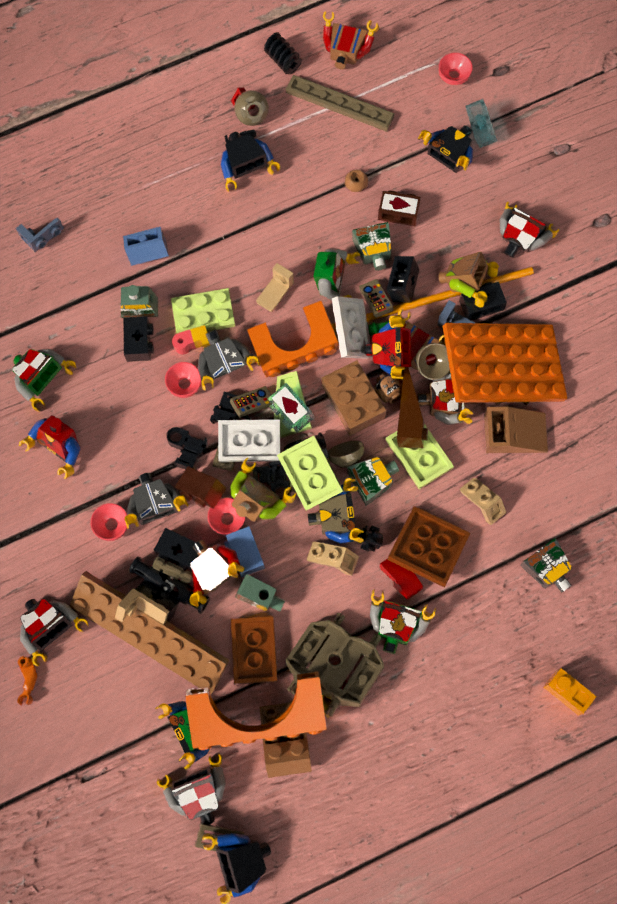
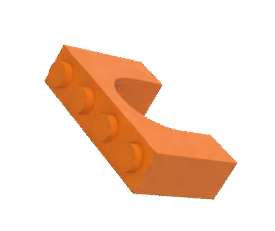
(275, 360)

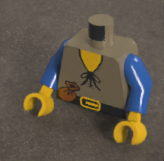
(337, 516)

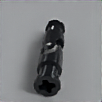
(165, 583)

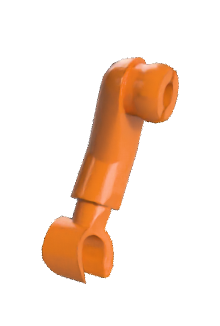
(30, 676)

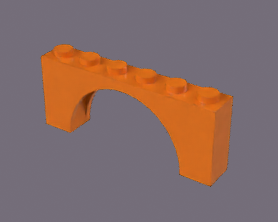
(213, 728)

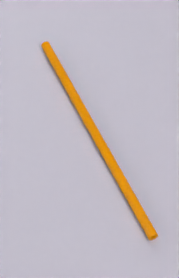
(448, 294)

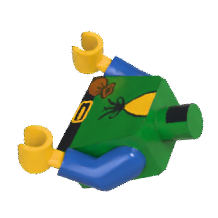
(180, 724)

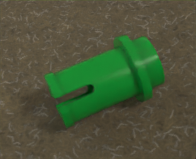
(375, 328)

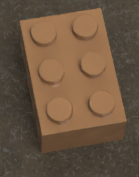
(353, 398)

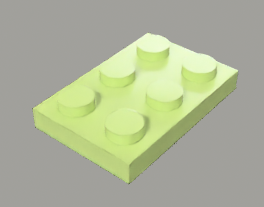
(201, 309)
(423, 463)
(310, 472)

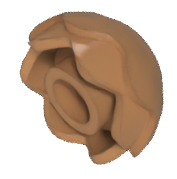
(356, 186)

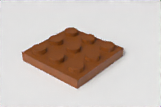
(429, 546)

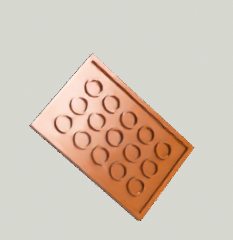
(504, 363)

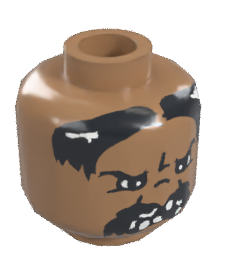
(388, 388)

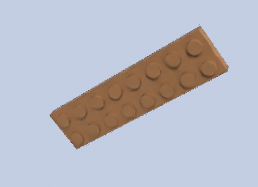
(160, 642)

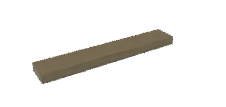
(340, 103)

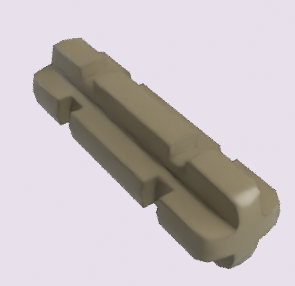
(172, 570)

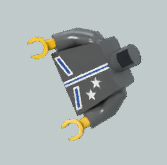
(222, 358)
(153, 501)

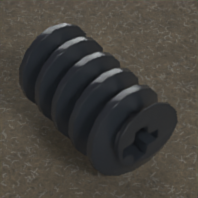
(282, 53)

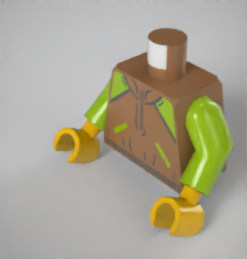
(467, 275)
(254, 498)

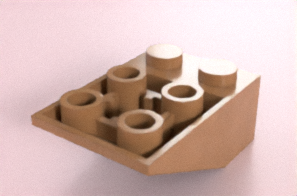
(515, 430)
(284, 754)

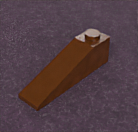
(411, 427)

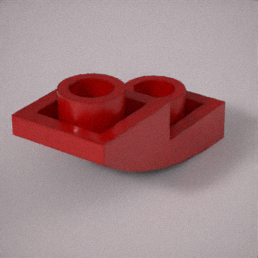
(403, 579)

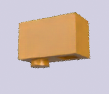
(570, 691)

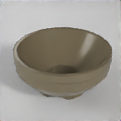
(243, 103)
(439, 368)
(346, 453)

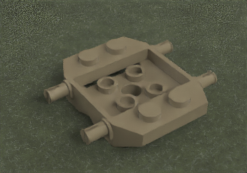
(331, 676)

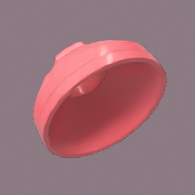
(455, 62)
(181, 371)
(102, 516)
(215, 517)

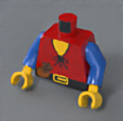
(391, 347)
(56, 438)

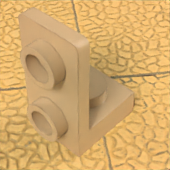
(277, 288)
(485, 499)
(333, 556)
(138, 600)

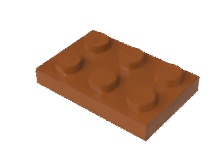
(254, 650)

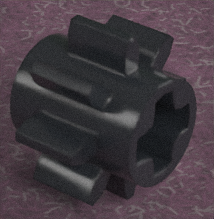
(372, 538)

